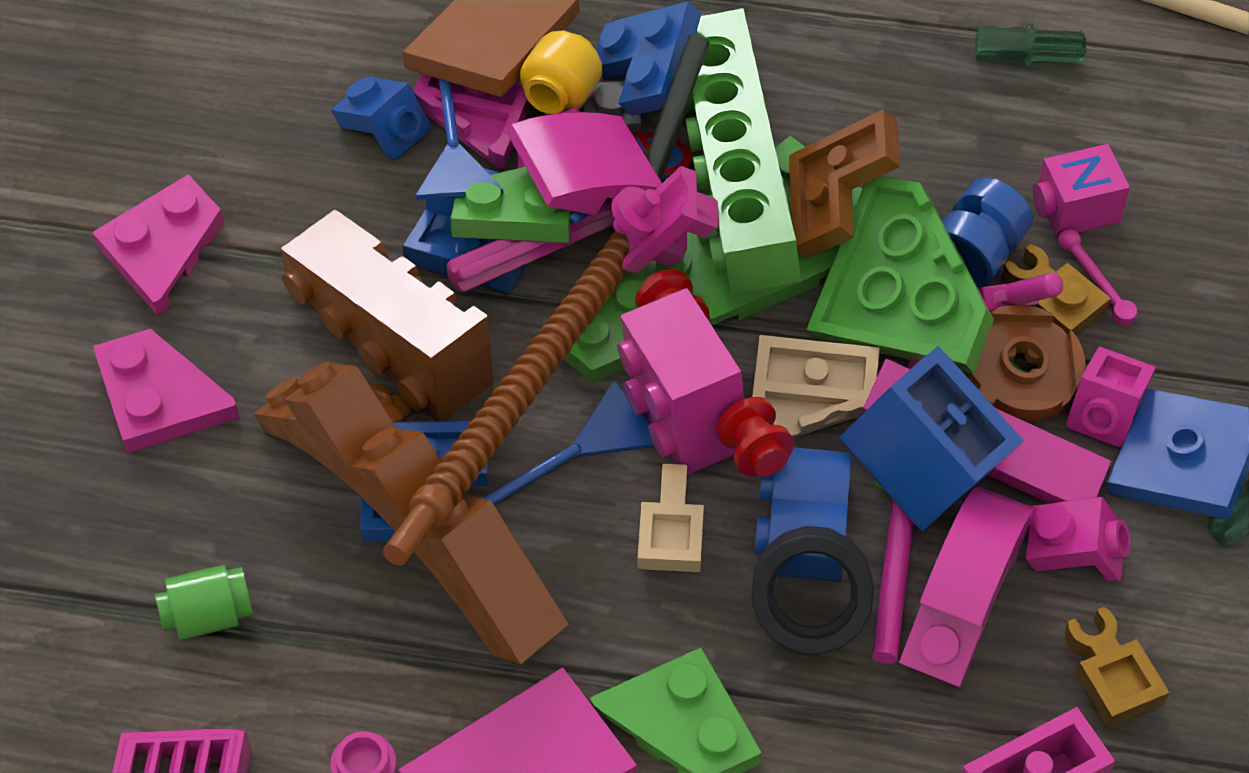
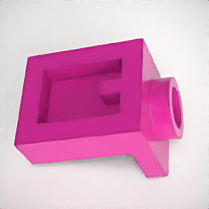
(1109, 396)

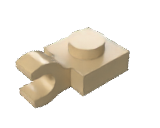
(671, 529)

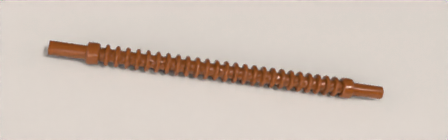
(509, 401)

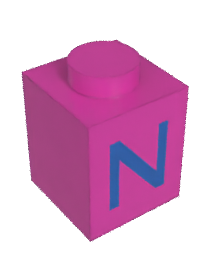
(1081, 190)

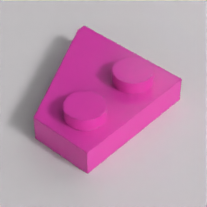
(479, 116)
(161, 239)
(158, 391)

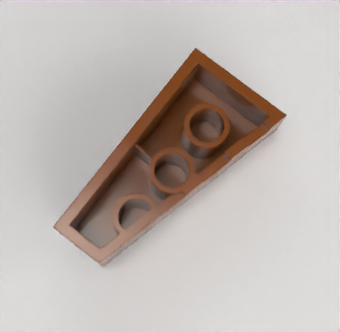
(388, 313)

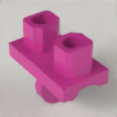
(660, 219)

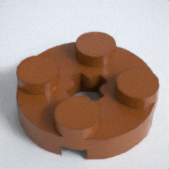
(1045, 389)

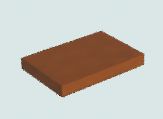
(486, 40)

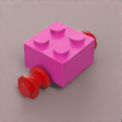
(693, 384)

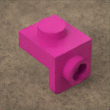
(1078, 536)

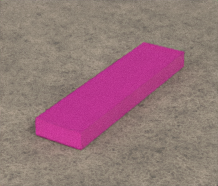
(1040, 466)

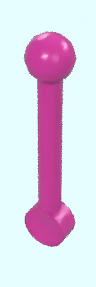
(1123, 310)

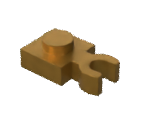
(1079, 301)
(1115, 676)

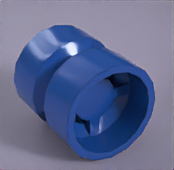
(988, 226)

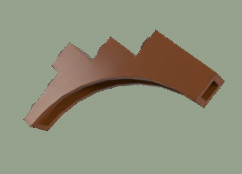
(471, 554)

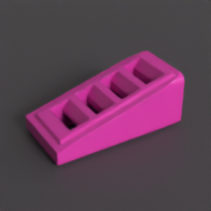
(206, 744)

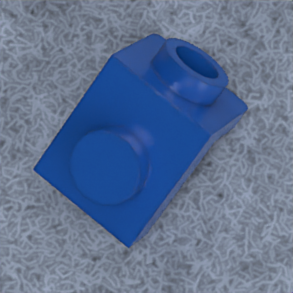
(385, 110)

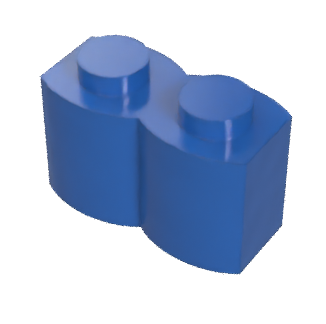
(806, 493)

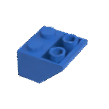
(930, 438)

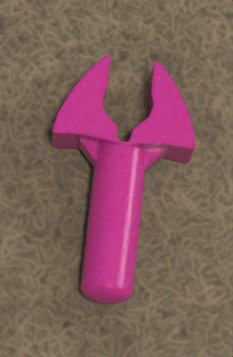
(1022, 292)

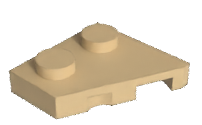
(813, 381)

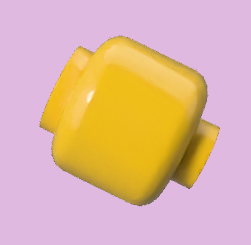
(560, 72)

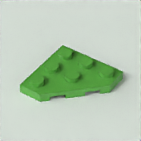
(902, 282)

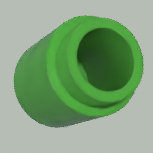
(204, 601)

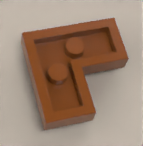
(827, 173)

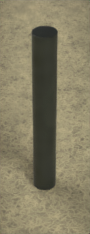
(676, 103)

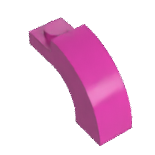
(966, 584)

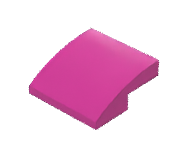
(581, 159)

